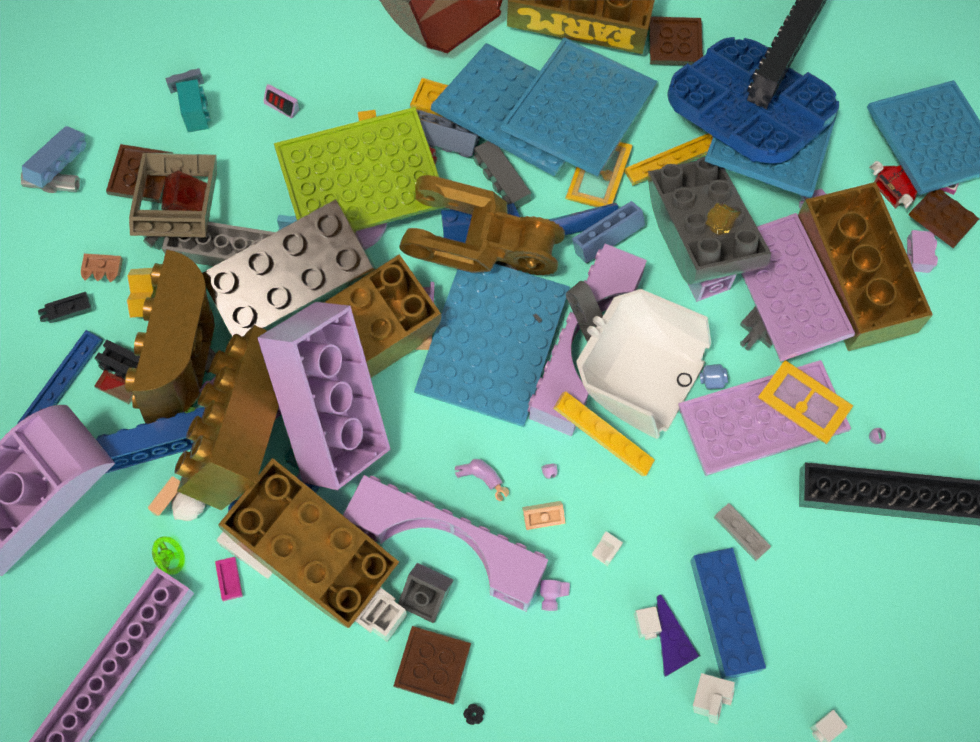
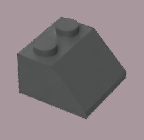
(425, 592)

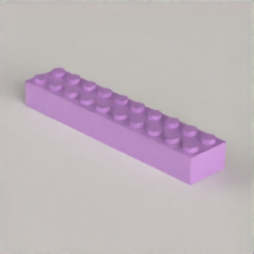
(115, 661)

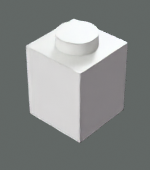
(647, 623)
(828, 727)

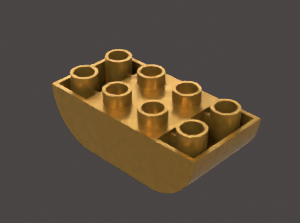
(389, 313)
(175, 341)
(308, 544)

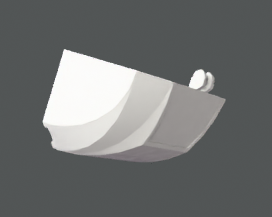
(638, 355)

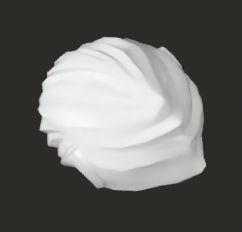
(186, 508)

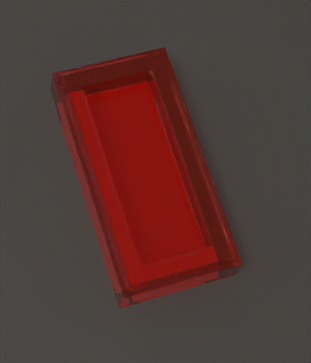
(114, 387)

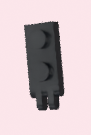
(65, 308)

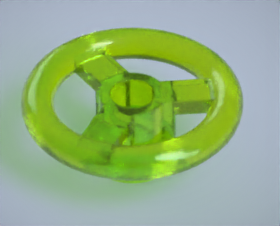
(164, 556)

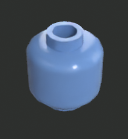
(714, 376)

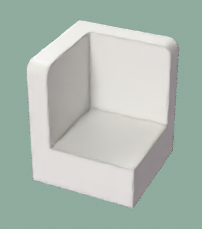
(607, 548)

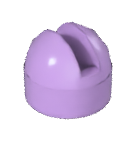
(874, 436)
(549, 470)

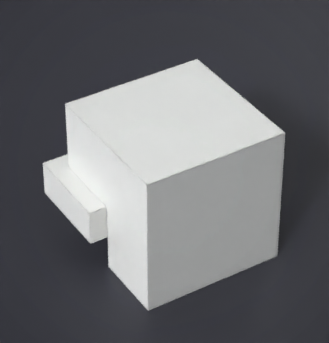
(382, 615)
(711, 695)

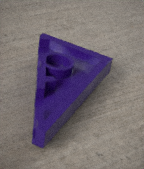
(675, 645)

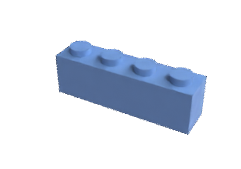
(53, 156)
(608, 231)

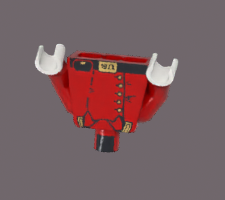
(894, 184)

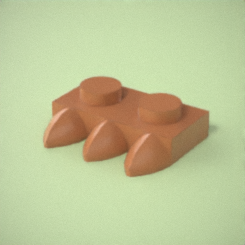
(100, 266)

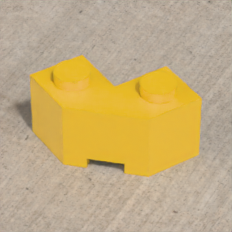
(140, 288)

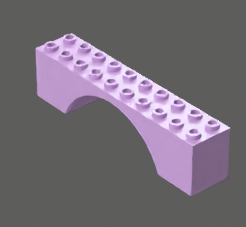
(610, 276)
(385, 511)

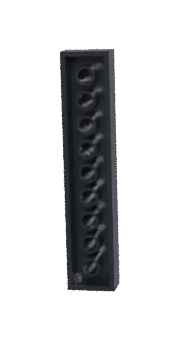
(783, 51)
(889, 493)

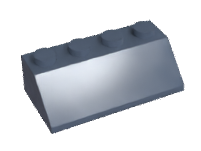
(447, 134)

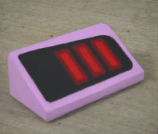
(281, 101)

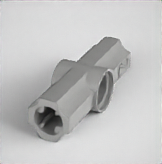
(60, 182)

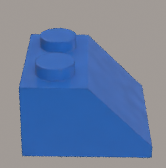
(455, 224)

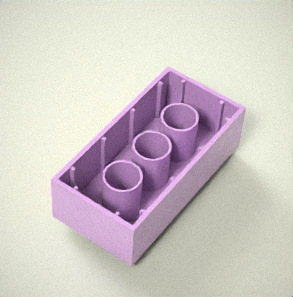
(325, 394)

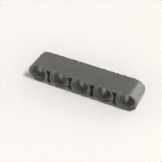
(583, 306)

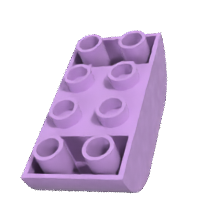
(43, 472)

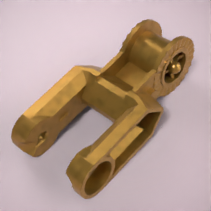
(491, 236)

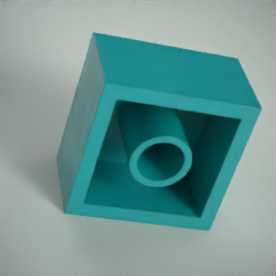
(193, 105)

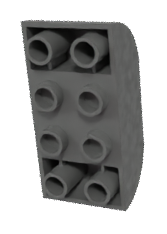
(681, 203)

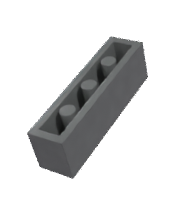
(501, 174)

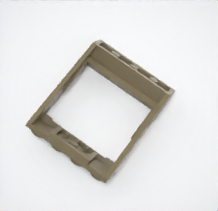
(171, 222)

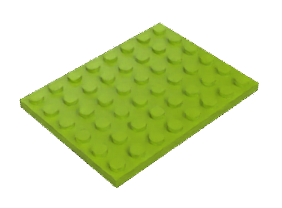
(362, 165)

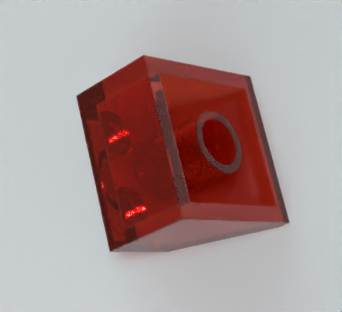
(183, 192)

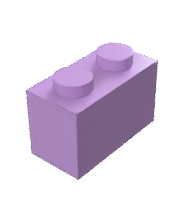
(921, 251)

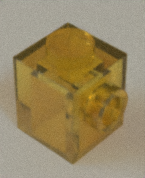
(721, 218)

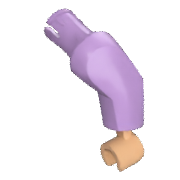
(486, 473)

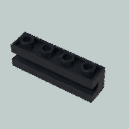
(116, 359)

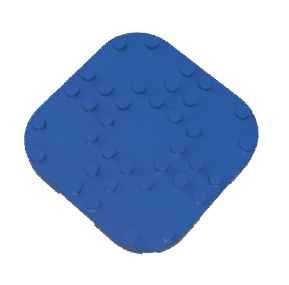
(715, 99)

